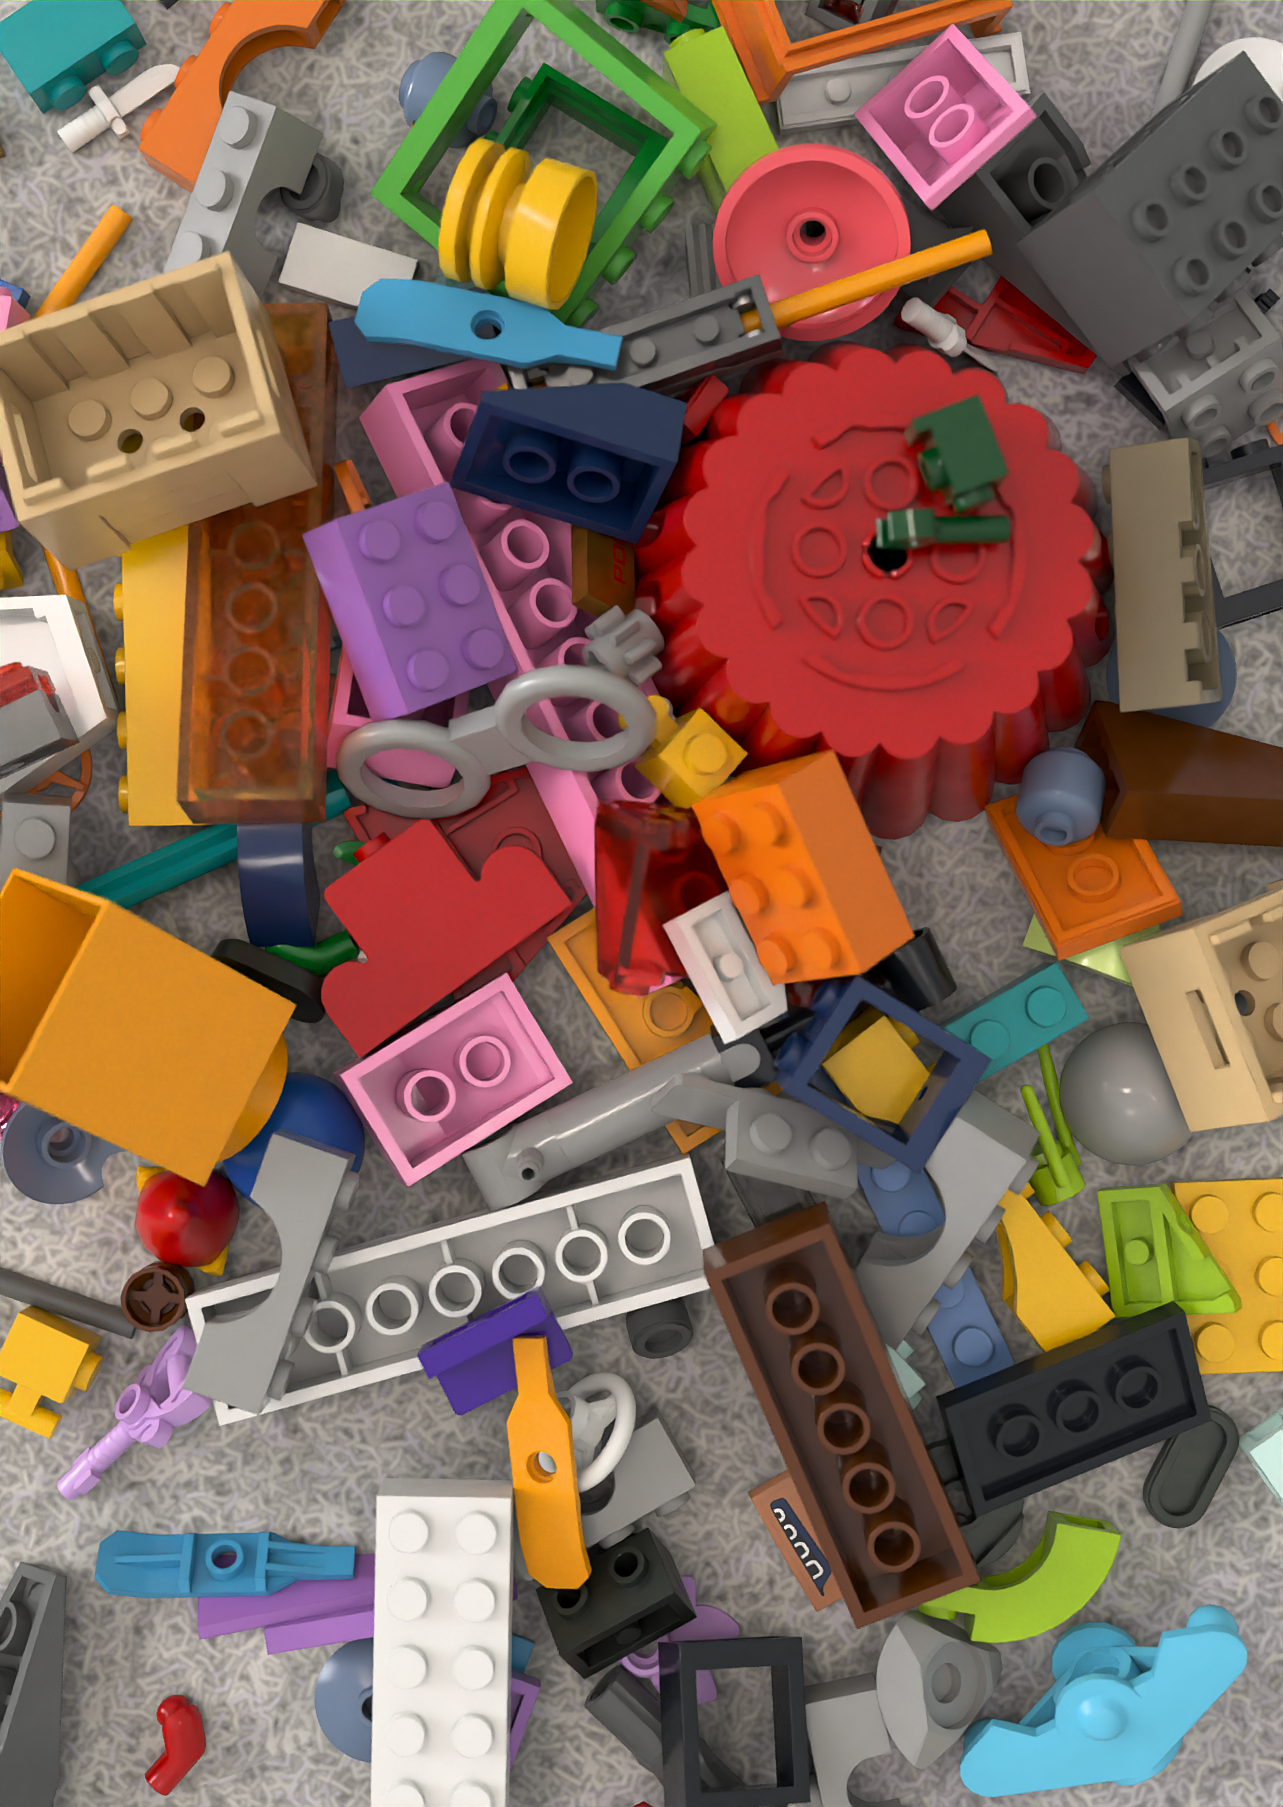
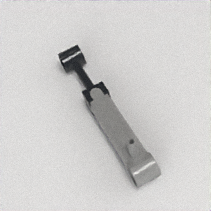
(527, 1154)

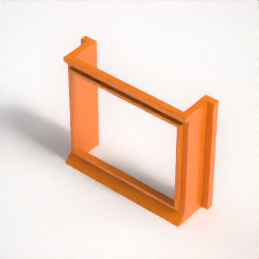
(772, 60)

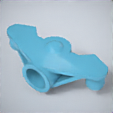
(1112, 1709)

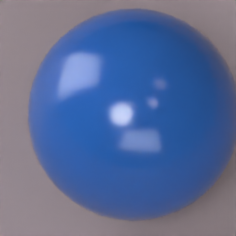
(308, 1108)

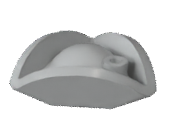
(932, 1684)

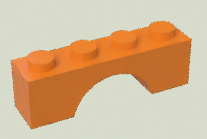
(180, 134)

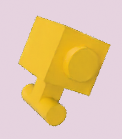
(687, 754)
(47, 1360)

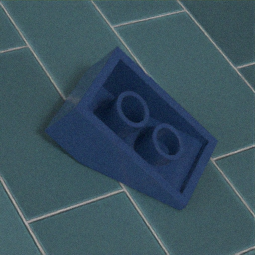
(574, 453)

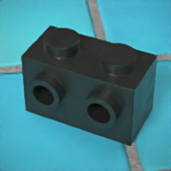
(620, 1607)

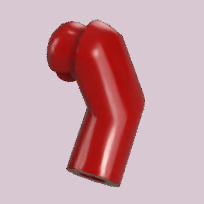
(183, 1742)

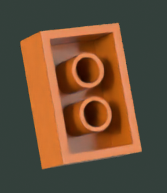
(803, 870)

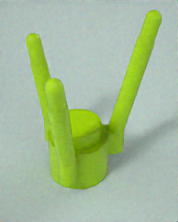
(1058, 1170)

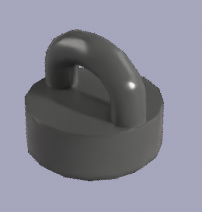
(320, 193)
(659, 1329)

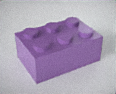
(410, 602)

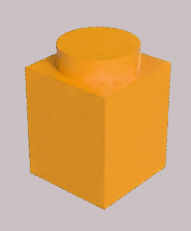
(133, 1030)

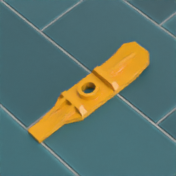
(545, 1500)

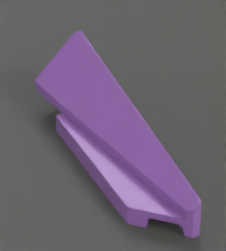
(300, 1614)

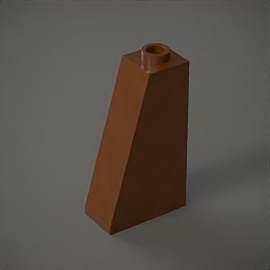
(1183, 779)

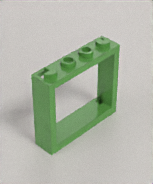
(468, 81)

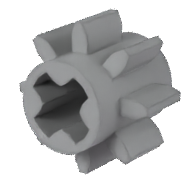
(624, 645)

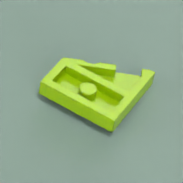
(1158, 1255)

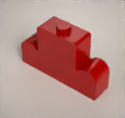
(427, 925)

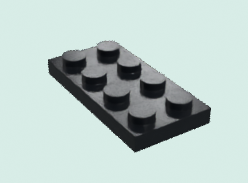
(1074, 1408)

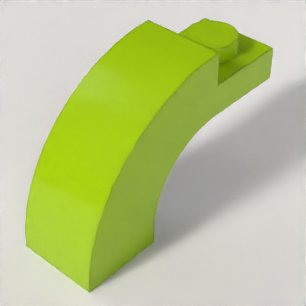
(1042, 1589)

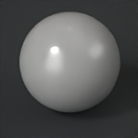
(1121, 1097)

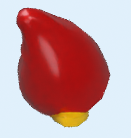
(184, 1220)

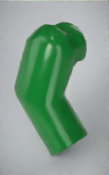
(323, 955)

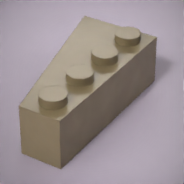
(1162, 576)

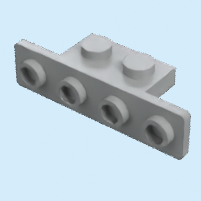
(773, 1135)

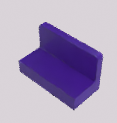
(478, 1356)

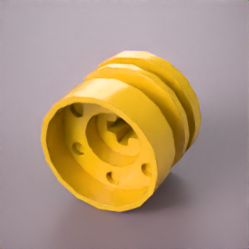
(517, 223)

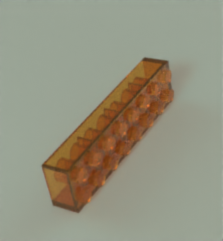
(262, 623)

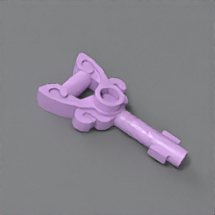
(145, 1412)

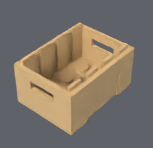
(141, 367)
(1186, 981)

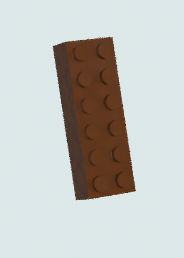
(840, 1414)

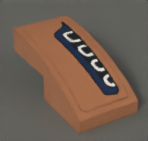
(796, 1539)

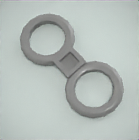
(497, 741)

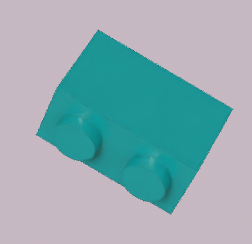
(66, 45)
(1019, 1017)

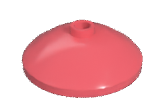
(763, 234)

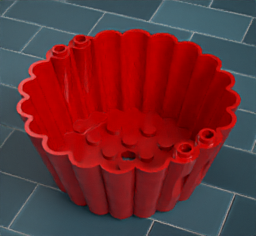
(807, 648)

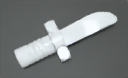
(111, 110)
(943, 332)

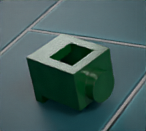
(959, 454)

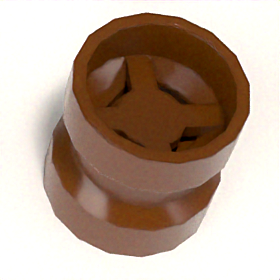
(147, 1298)

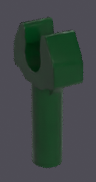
(921, 528)

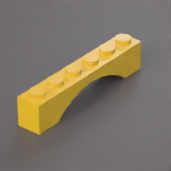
(1038, 1278)

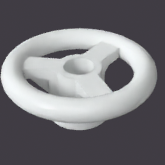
(591, 1420)

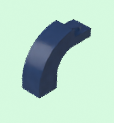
(278, 883)

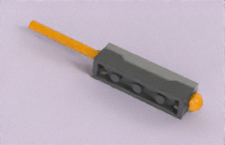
(735, 325)

